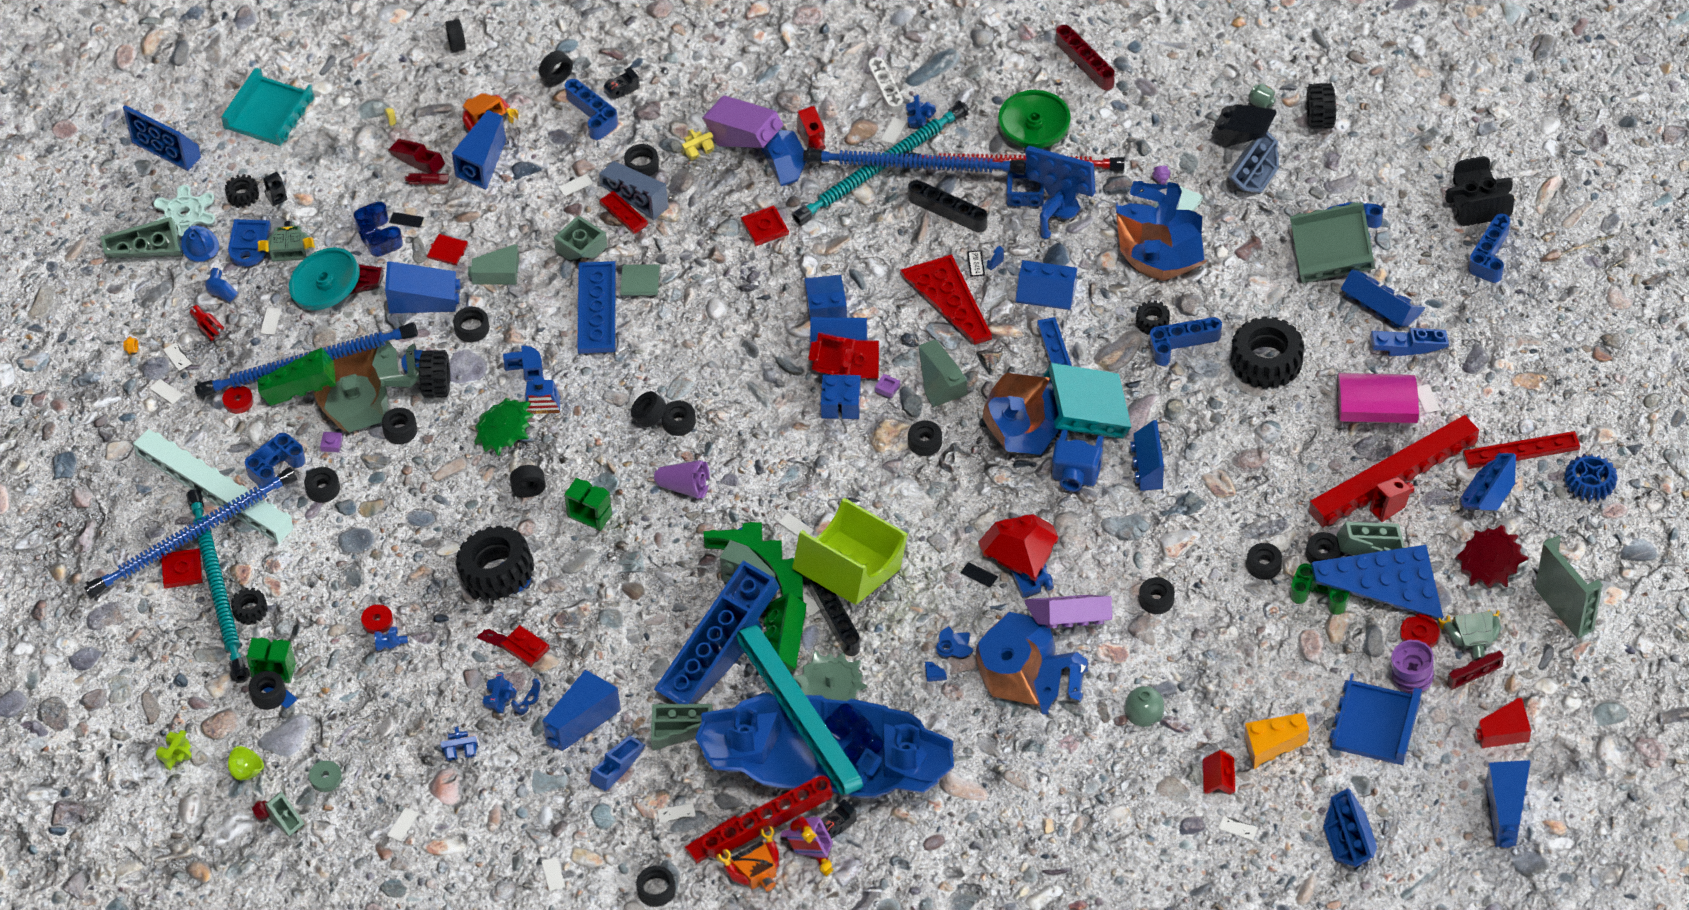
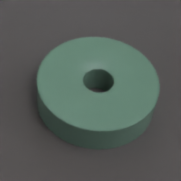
(328, 783)

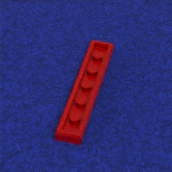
(1523, 449)

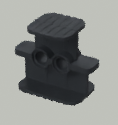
(1478, 193)

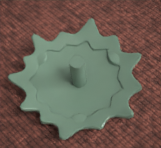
(831, 677)

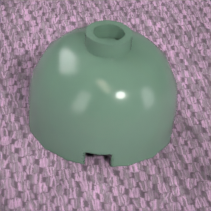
(1144, 706)

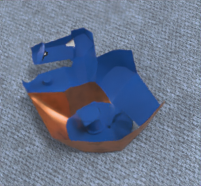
(1160, 239)
(1022, 413)
(1021, 664)

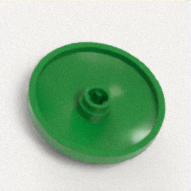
(1034, 118)

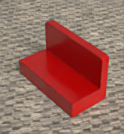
(1219, 772)

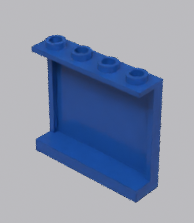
(1375, 721)

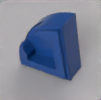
(997, 258)
(934, 672)

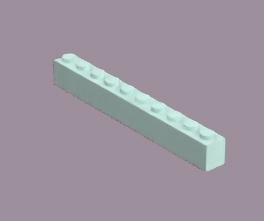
(213, 485)

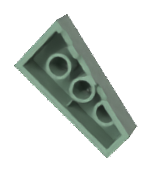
(146, 240)

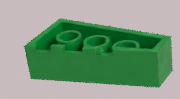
(298, 377)

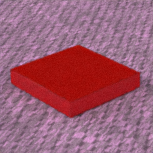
(764, 225)
(182, 568)

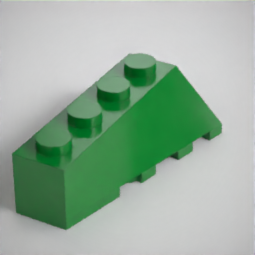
(785, 627)

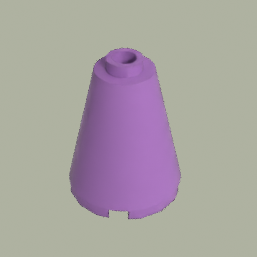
(684, 478)

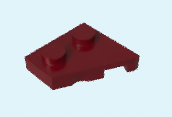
(368, 278)

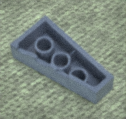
(636, 189)

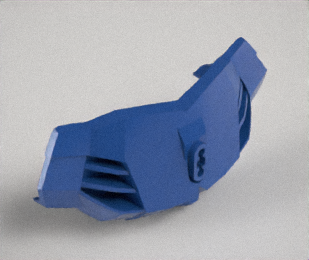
(769, 749)

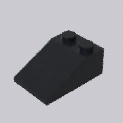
(1242, 124)

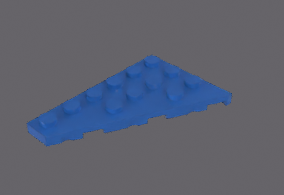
(1391, 576)

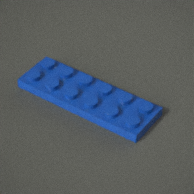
(596, 307)

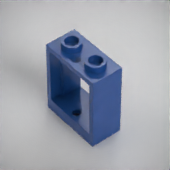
(1023, 198)

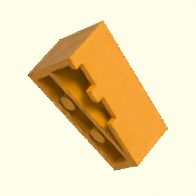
(1275, 736)

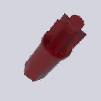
(427, 178)

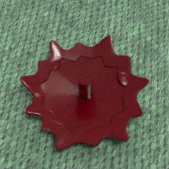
(1491, 556)

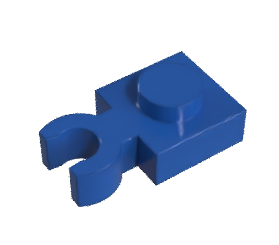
(868, 764)

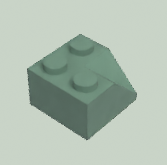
(580, 240)

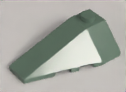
(940, 374)

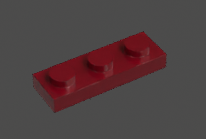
(1475, 669)

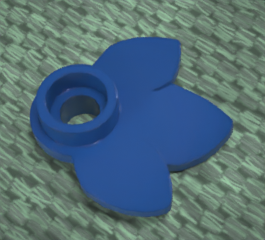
(956, 644)

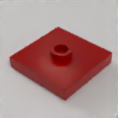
(865, 359)

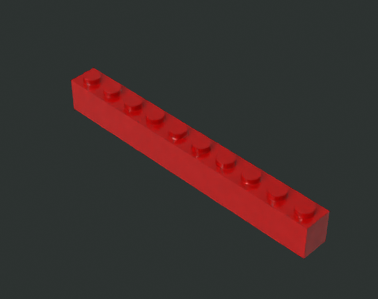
(1404, 464)

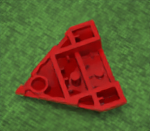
(1020, 543)

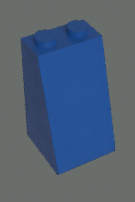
(480, 150)
(420, 289)
(580, 710)
(1506, 794)

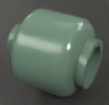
(1262, 96)

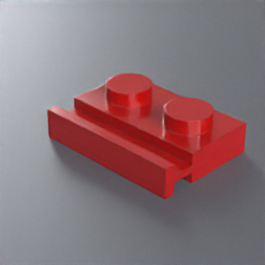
(525, 646)

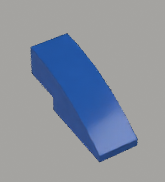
(616, 763)

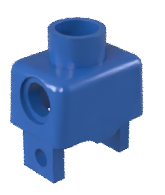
(1076, 462)

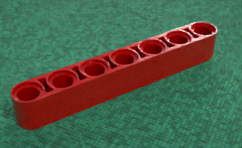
(773, 808)

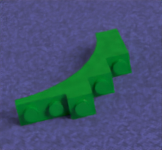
(768, 551)

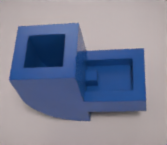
(528, 360)

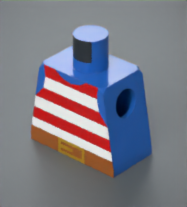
(542, 396)

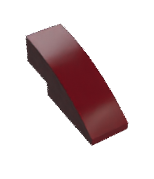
(417, 156)

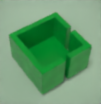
(588, 504)
(271, 656)

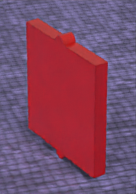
(447, 249)

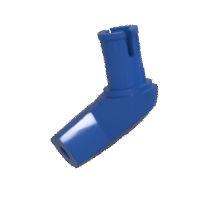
(220, 287)

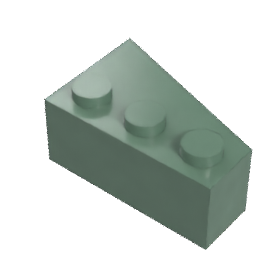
(675, 723)

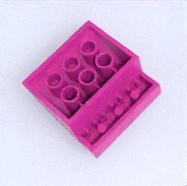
(1378, 398)

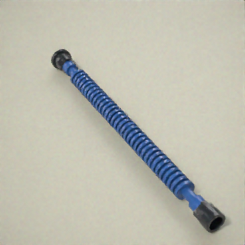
(819, 156)
(243, 378)
(100, 584)

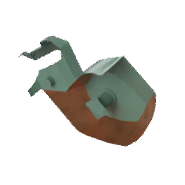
(361, 386)

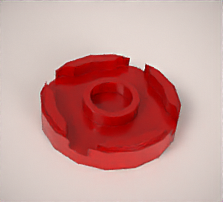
(1420, 628)

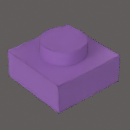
(887, 386)
(331, 442)

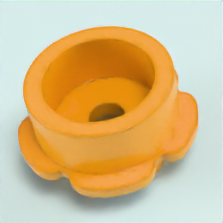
(130, 345)

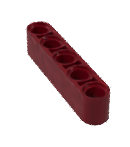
(1085, 57)

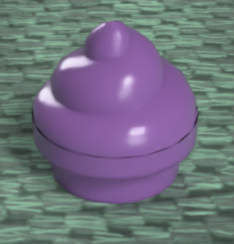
(1161, 174)

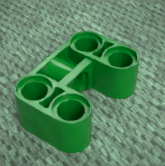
(1304, 583)

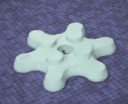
(186, 202)

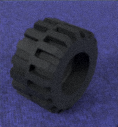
(1321, 106)
(434, 373)

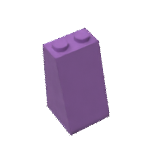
(741, 123)

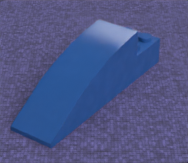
(714, 642)

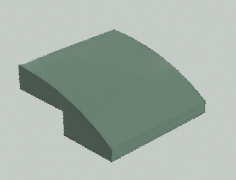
(640, 279)

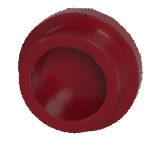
(259, 810)

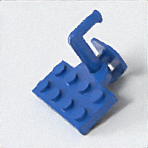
(1063, 181)

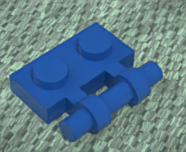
(1029, 587)

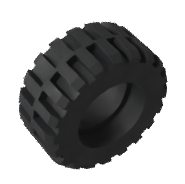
(1272, 334)
(499, 580)

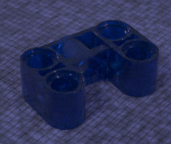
(377, 241)
(859, 728)

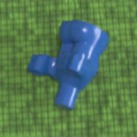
(389, 640)

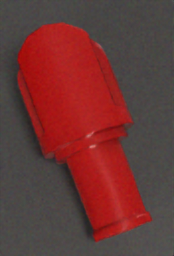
(206, 321)

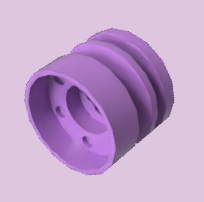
(1412, 666)

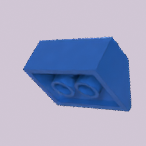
(1046, 285)
(845, 327)
(1148, 457)

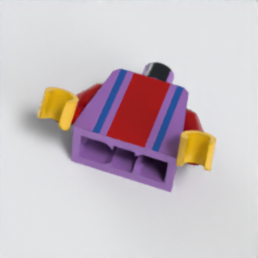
(810, 838)

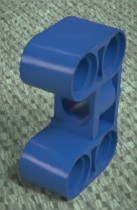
(278, 449)

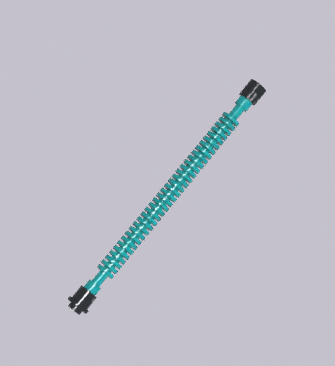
(864, 173)
(218, 591)

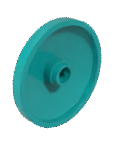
(324, 278)

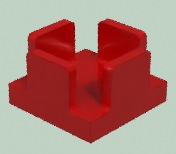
(832, 354)

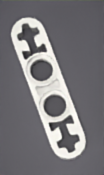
(886, 84)

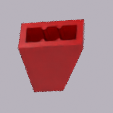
(1504, 726)

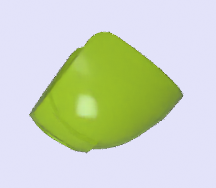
(244, 763)

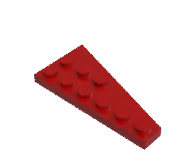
(947, 291)

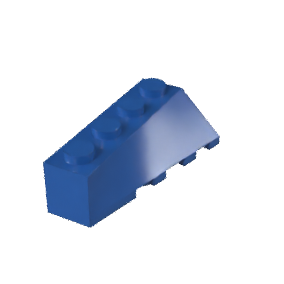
(1381, 299)

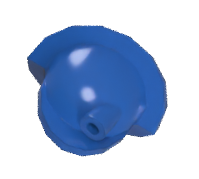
(199, 244)

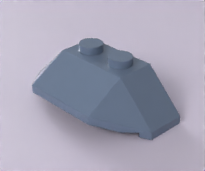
(1256, 164)

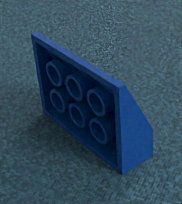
(161, 139)

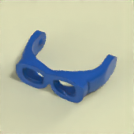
(534, 691)

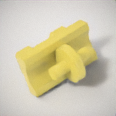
(695, 141)

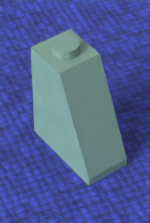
(496, 267)

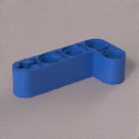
(602, 114)
(1483, 259)
(1182, 335)

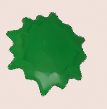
(503, 425)

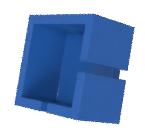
(841, 390)

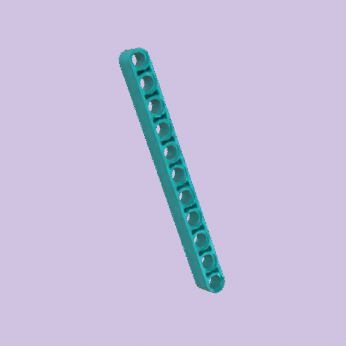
(799, 710)

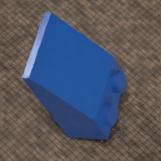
(826, 296)

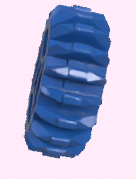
(1589, 483)

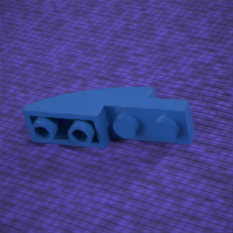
(1411, 343)

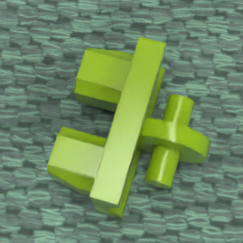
(177, 750)

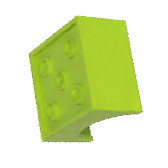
(852, 553)

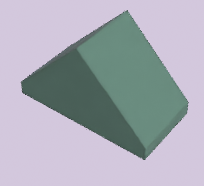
(283, 814)

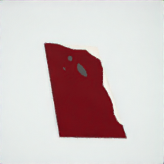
(491, 636)

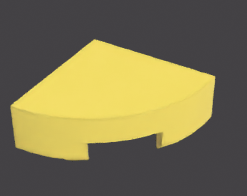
(390, 115)

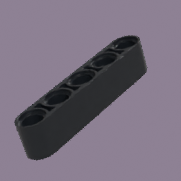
(947, 206)
(836, 618)

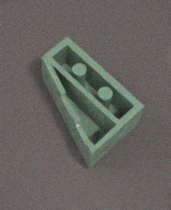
(1369, 537)

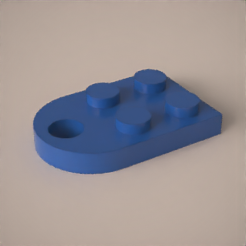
(244, 241)

